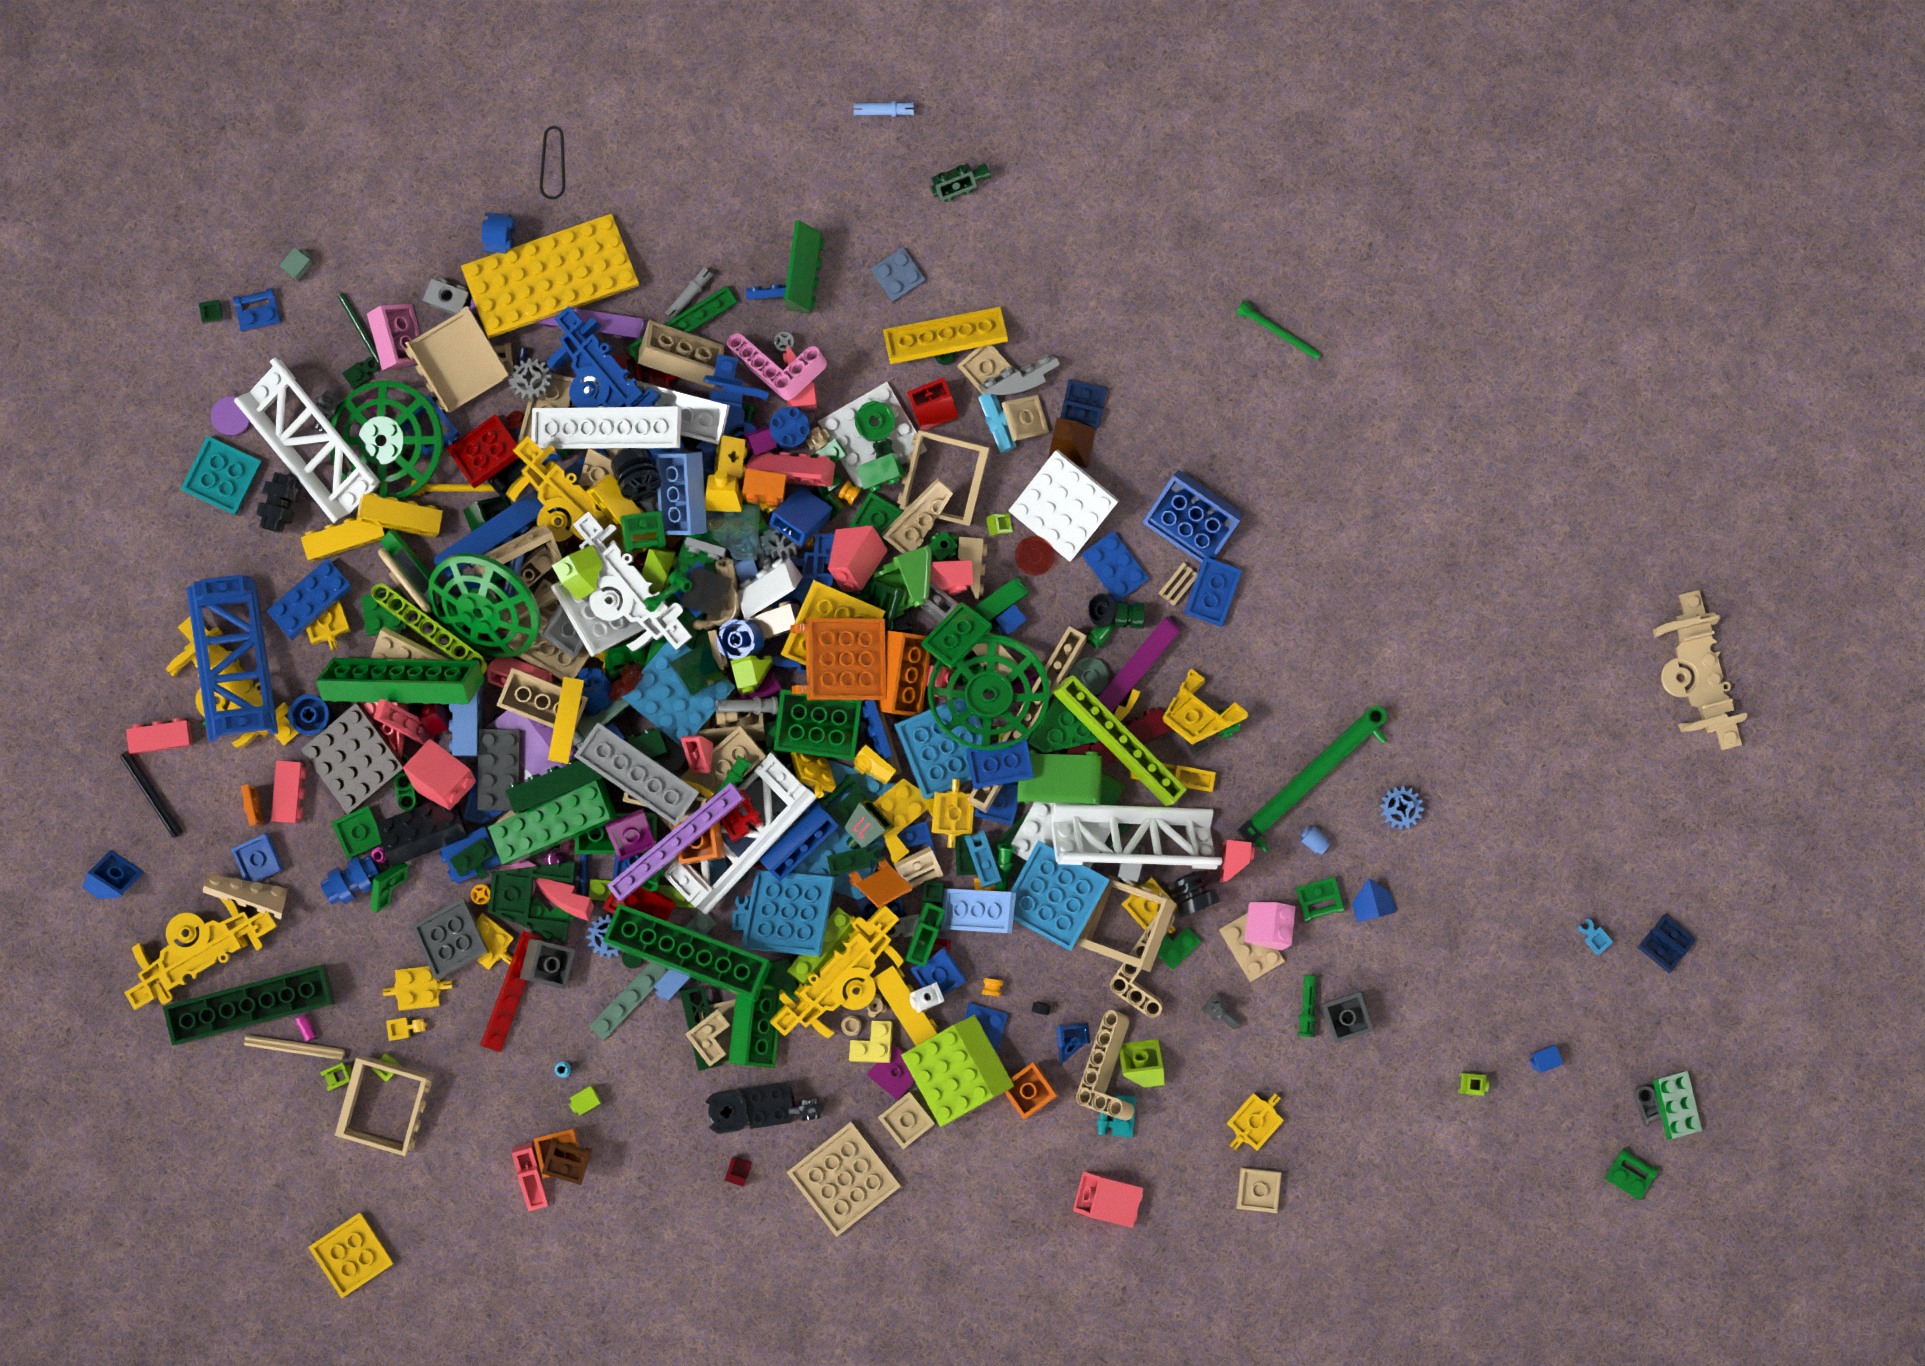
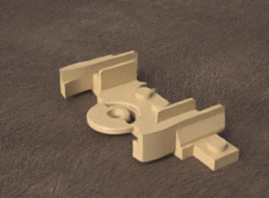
(1707, 690)

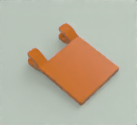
(881, 886)

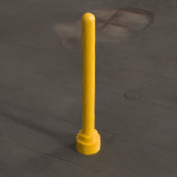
(452, 488)

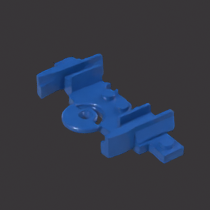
(592, 360)
(730, 394)
(813, 569)

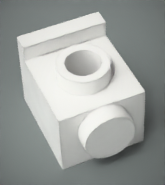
(934, 996)

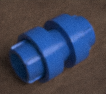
(343, 884)

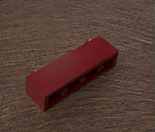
(1144, 729)

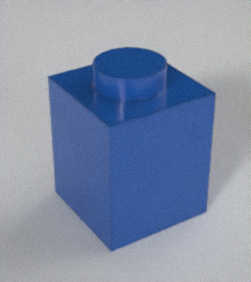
(1010, 621)
(1545, 1059)

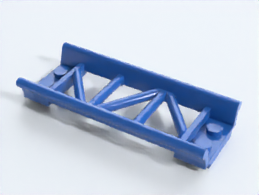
(212, 594)

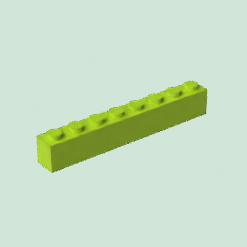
(1119, 740)

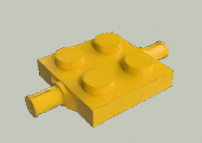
(329, 626)
(814, 772)
(952, 813)
(1144, 910)
(496, 939)
(416, 988)
(1255, 1121)

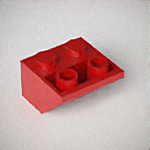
(932, 404)

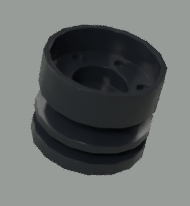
(636, 473)
(1194, 893)

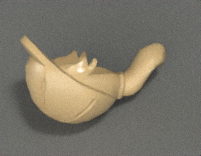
(730, 611)

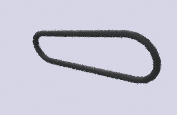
(562, 163)

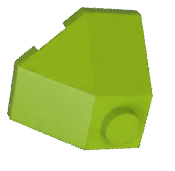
(580, 571)
(750, 672)

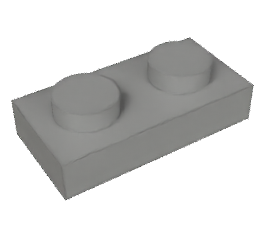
(714, 552)

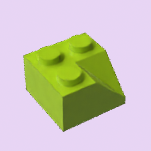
(658, 567)

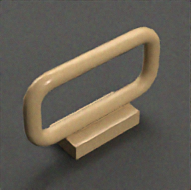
(404, 582)

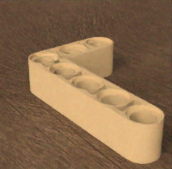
(1131, 985)
(1100, 1068)

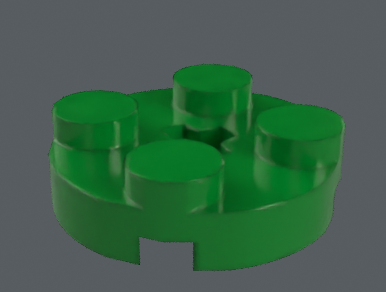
(885, 426)

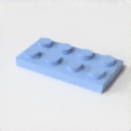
(978, 910)

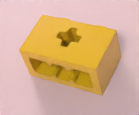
(730, 450)

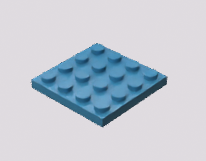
(665, 701)
(933, 753)
(1056, 896)
(788, 913)

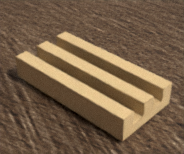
(1188, 571)

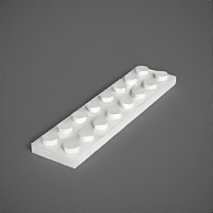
(699, 416)
(607, 427)

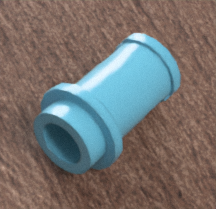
(567, 1069)

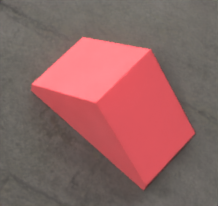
(698, 753)

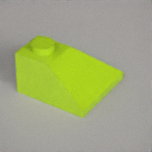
(1142, 1062)

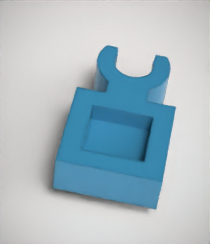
(739, 916)
(1596, 939)

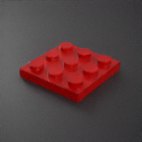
(484, 451)

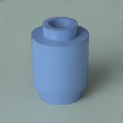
(1315, 840)

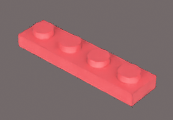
(402, 721)

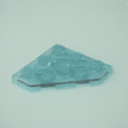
(736, 530)

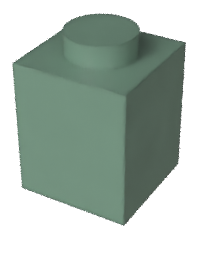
(296, 263)

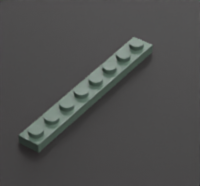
(641, 986)

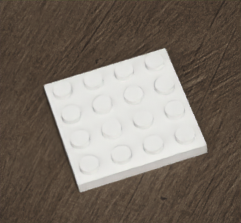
(842, 426)
(1063, 505)
(595, 632)
(1039, 825)

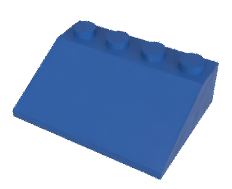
(1192, 517)

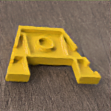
(1195, 719)
(901, 807)

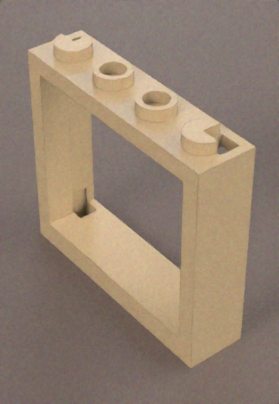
(913, 458)
(518, 547)
(1155, 937)
(350, 1099)

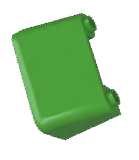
(908, 572)
(1063, 779)

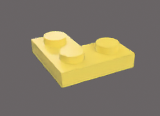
(879, 1046)

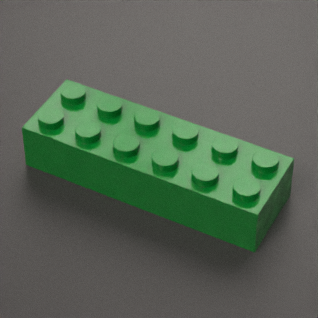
(552, 822)

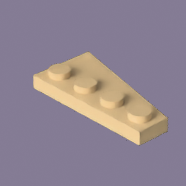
(595, 466)
(912, 525)
(255, 894)

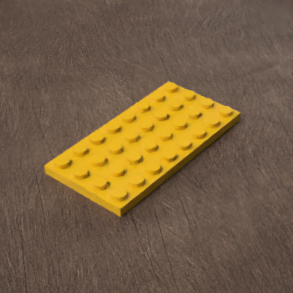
(549, 275)

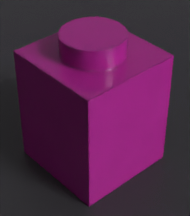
(759, 440)

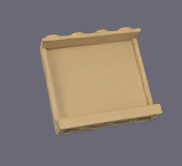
(457, 360)

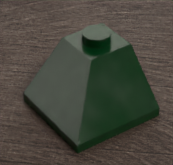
(697, 670)

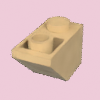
(536, 565)

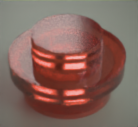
(515, 419)

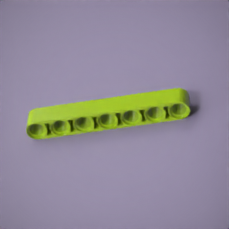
(422, 622)

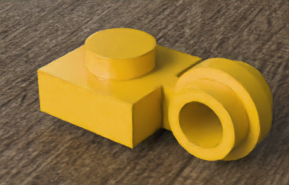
(400, 1028)

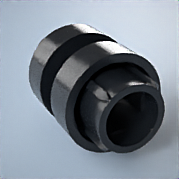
(280, 494)

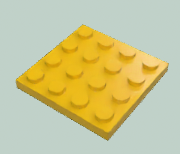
(825, 603)

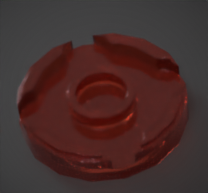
(1034, 555)

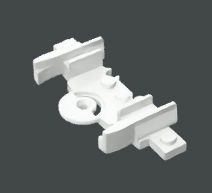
(633, 588)

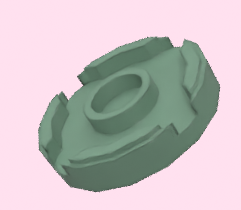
(1097, 676)

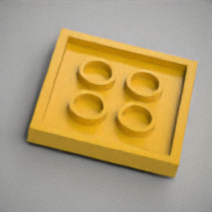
(351, 1255)

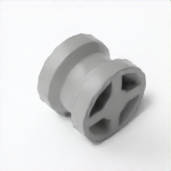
(782, 339)

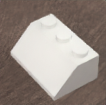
(768, 586)

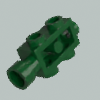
(957, 181)

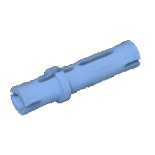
(884, 108)

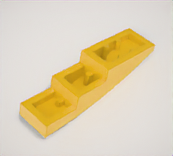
(565, 720)
(1190, 777)

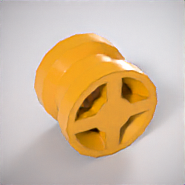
(849, 492)
(479, 892)
(992, 987)

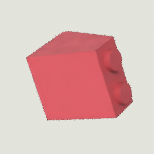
(855, 556)
(438, 775)
(1108, 1199)

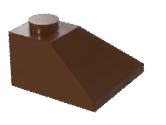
(1072, 440)

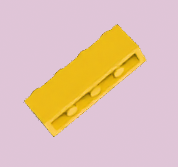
(612, 503)
(401, 516)
(340, 538)
(898, 997)

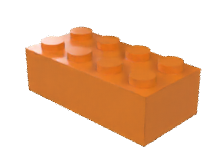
(905, 674)

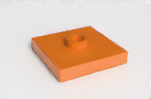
(252, 805)

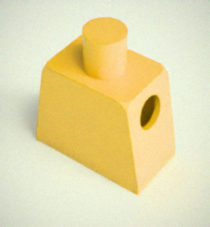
(723, 493)

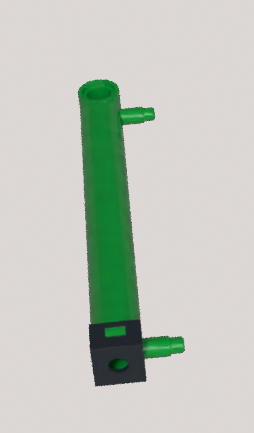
(1311, 776)

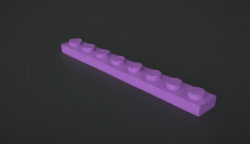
(676, 842)

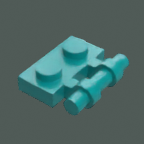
(1119, 1127)

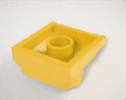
(873, 765)

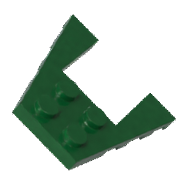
(513, 893)

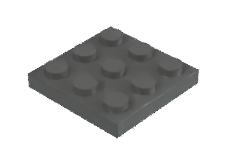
(450, 939)

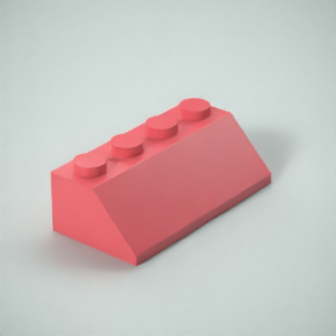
(798, 469)

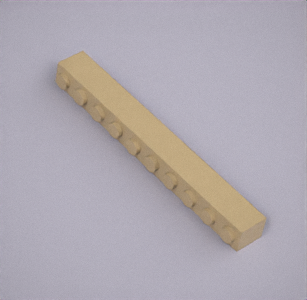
(1057, 670)

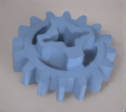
(1393, 810)
(596, 932)

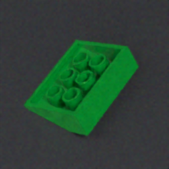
(803, 268)
(817, 726)

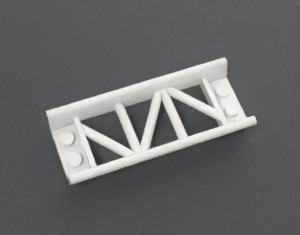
(344, 496)
(775, 776)
(1068, 831)

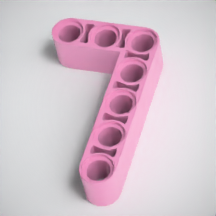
(785, 382)

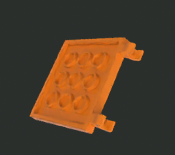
(843, 659)

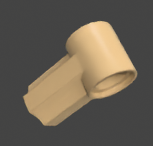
(726, 568)

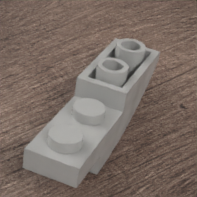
(1016, 381)

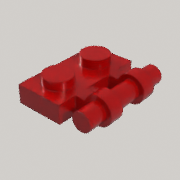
(736, 824)

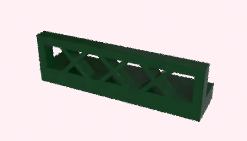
(690, 1019)

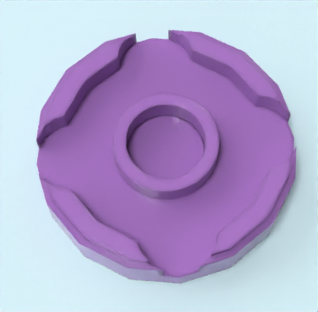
(228, 417)

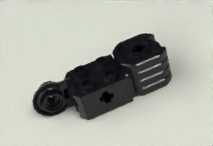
(759, 1108)

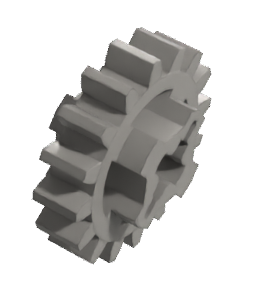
(523, 376)
(778, 544)

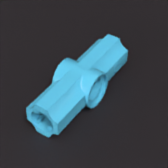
(997, 422)

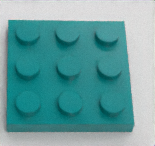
(221, 475)

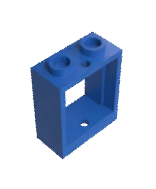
(449, 439)

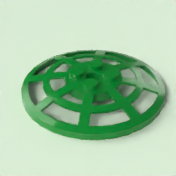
(394, 434)
(491, 609)
(993, 682)

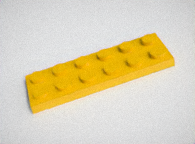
(945, 335)

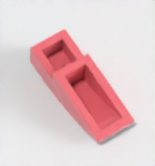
(566, 898)
(529, 1176)

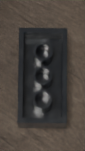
(420, 831)

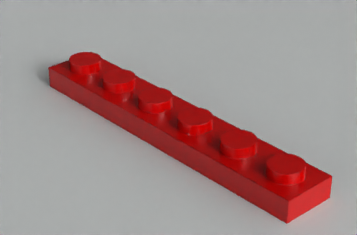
(508, 998)

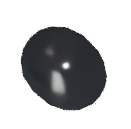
(1102, 610)

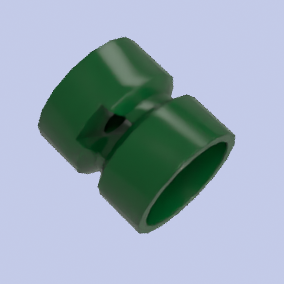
(1129, 614)

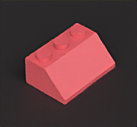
(952, 576)
(1234, 857)

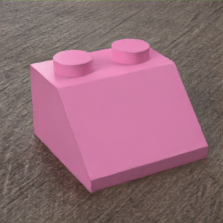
(1270, 924)

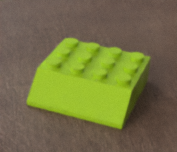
(957, 1070)

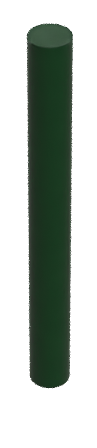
(359, 326)

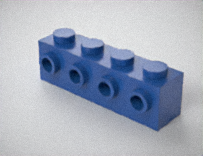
(798, 842)

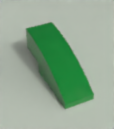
(924, 934)

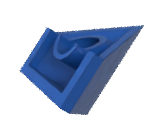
(1373, 902)
(1071, 1039)

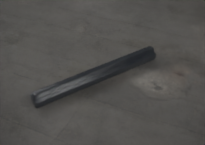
(151, 794)

